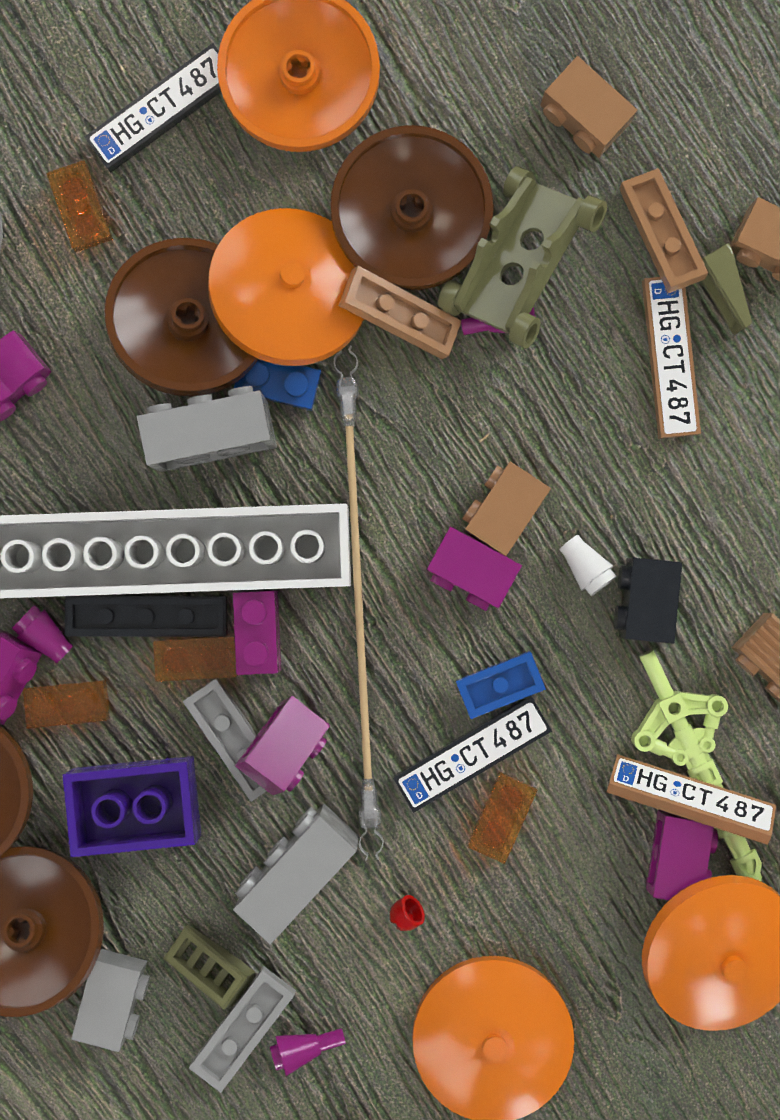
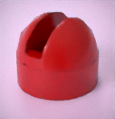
(407, 913)

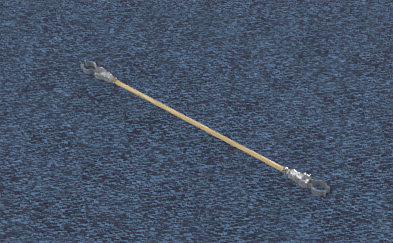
(369, 812)

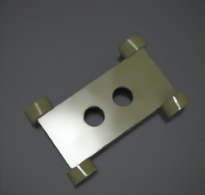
(529, 210)

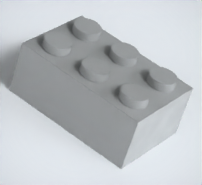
(206, 429)
(295, 872)

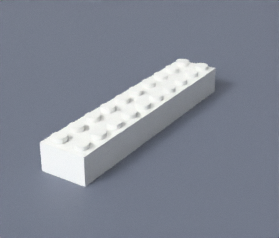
(174, 550)

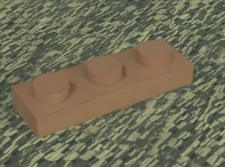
(663, 230)
(400, 312)

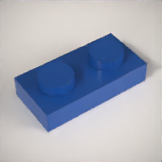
(283, 384)
(500, 684)

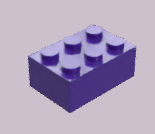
(132, 806)

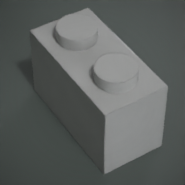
(110, 1001)

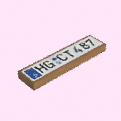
(671, 360)
(692, 799)

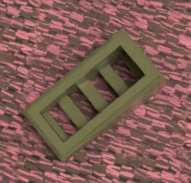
(726, 288)
(200, 978)

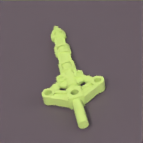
(690, 746)

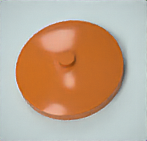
(298, 71)
(281, 286)
(716, 953)
(493, 1039)

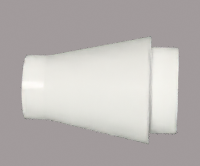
(587, 566)

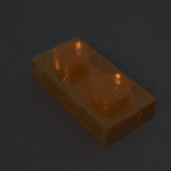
(79, 206)
(194, 659)
(66, 704)
(502, 817)

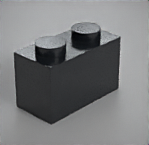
(648, 600)

